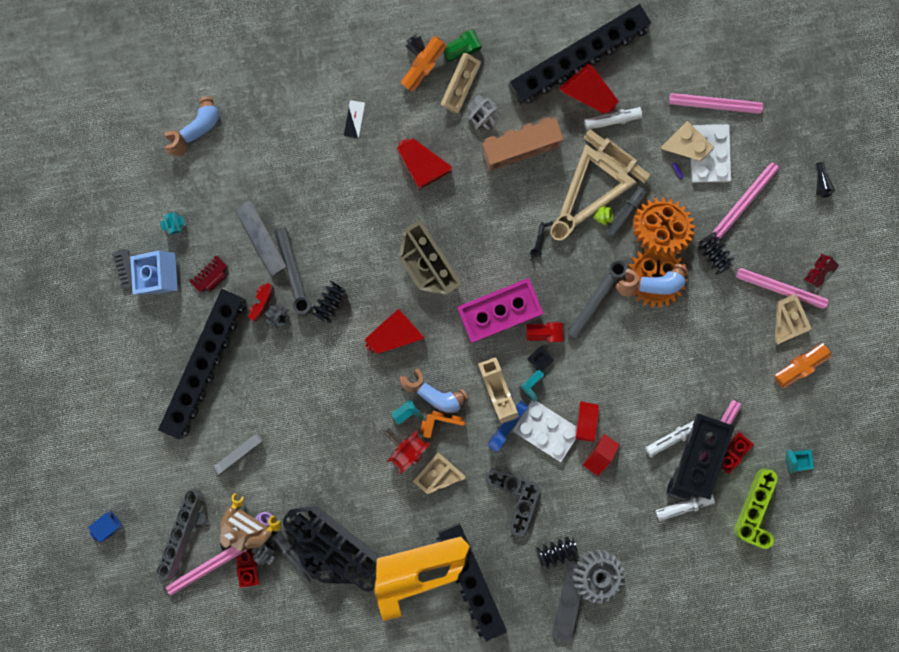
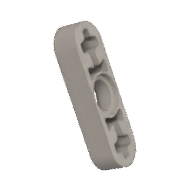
(238, 453)

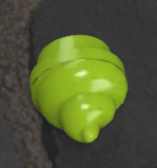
(604, 215)

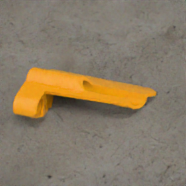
(399, 573)

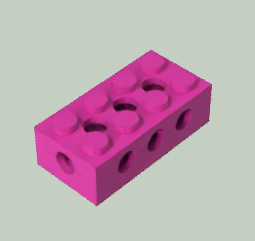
(504, 297)

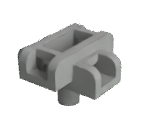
(484, 114)

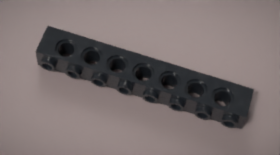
(634, 17)
(169, 423)

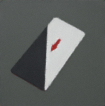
(354, 119)

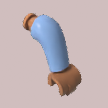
(204, 122)
(668, 284)
(442, 401)

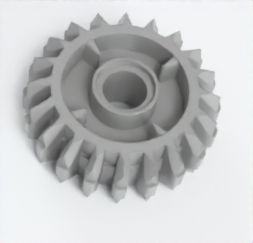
(589, 569)

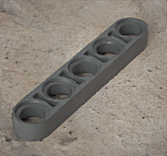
(173, 541)

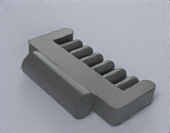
(125, 256)

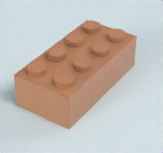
(522, 143)

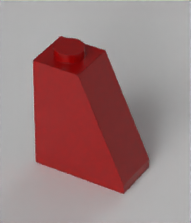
(591, 90)
(422, 163)
(393, 334)

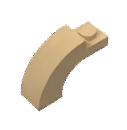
(498, 390)

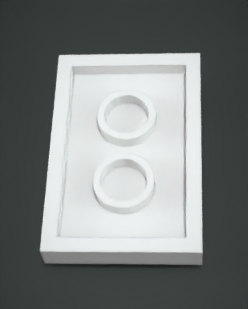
(716, 165)
(546, 430)

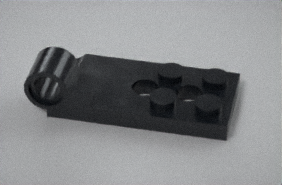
(698, 476)

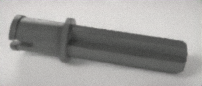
(631, 206)
(291, 554)

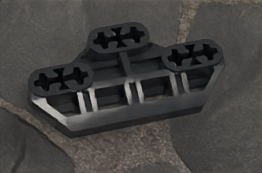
(328, 552)

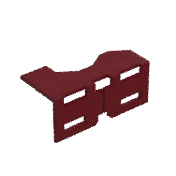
(831, 266)

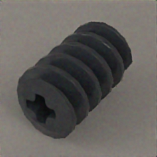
(716, 253)
(330, 302)
(558, 552)

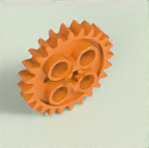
(663, 226)
(638, 267)

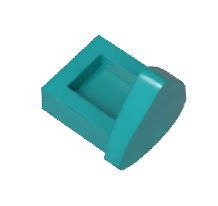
(526, 386)
(406, 411)
(799, 460)

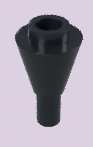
(415, 45)
(824, 185)

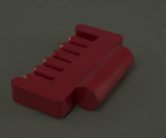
(213, 279)

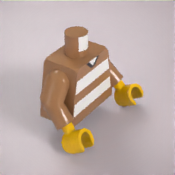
(243, 530)

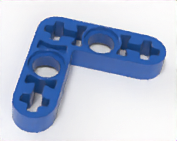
(500, 436)

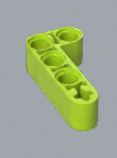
(760, 507)

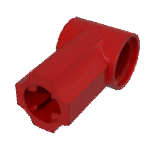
(545, 332)

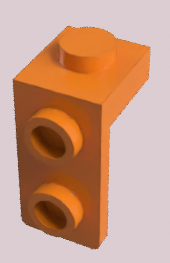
(427, 425)

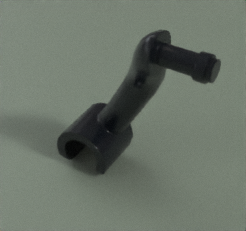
(540, 238)

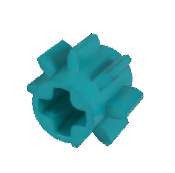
(172, 223)

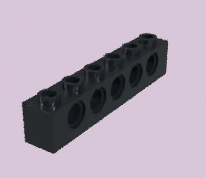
(485, 629)

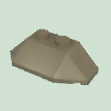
(426, 262)

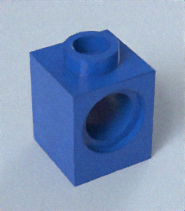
(105, 527)

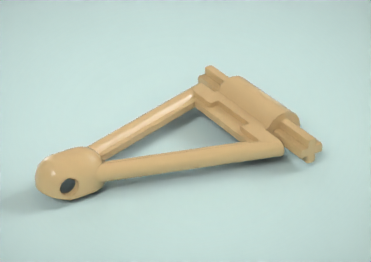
(611, 160)

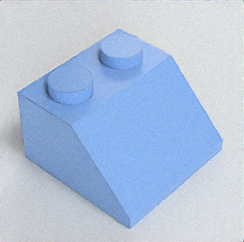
(154, 273)

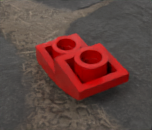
(264, 296)
(587, 421)
(737, 448)
(247, 569)

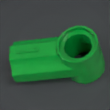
(466, 43)

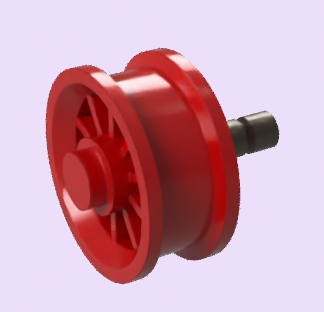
(407, 451)

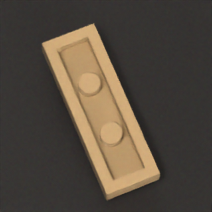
(460, 83)

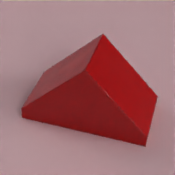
(601, 455)

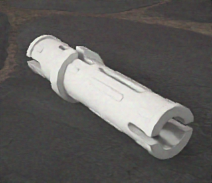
(614, 118)
(669, 440)
(691, 504)

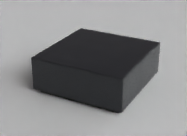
(540, 359)

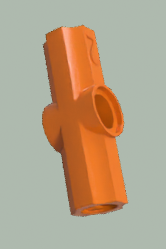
(423, 63)
(802, 365)

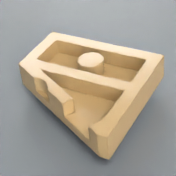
(689, 143)
(790, 319)
(438, 474)

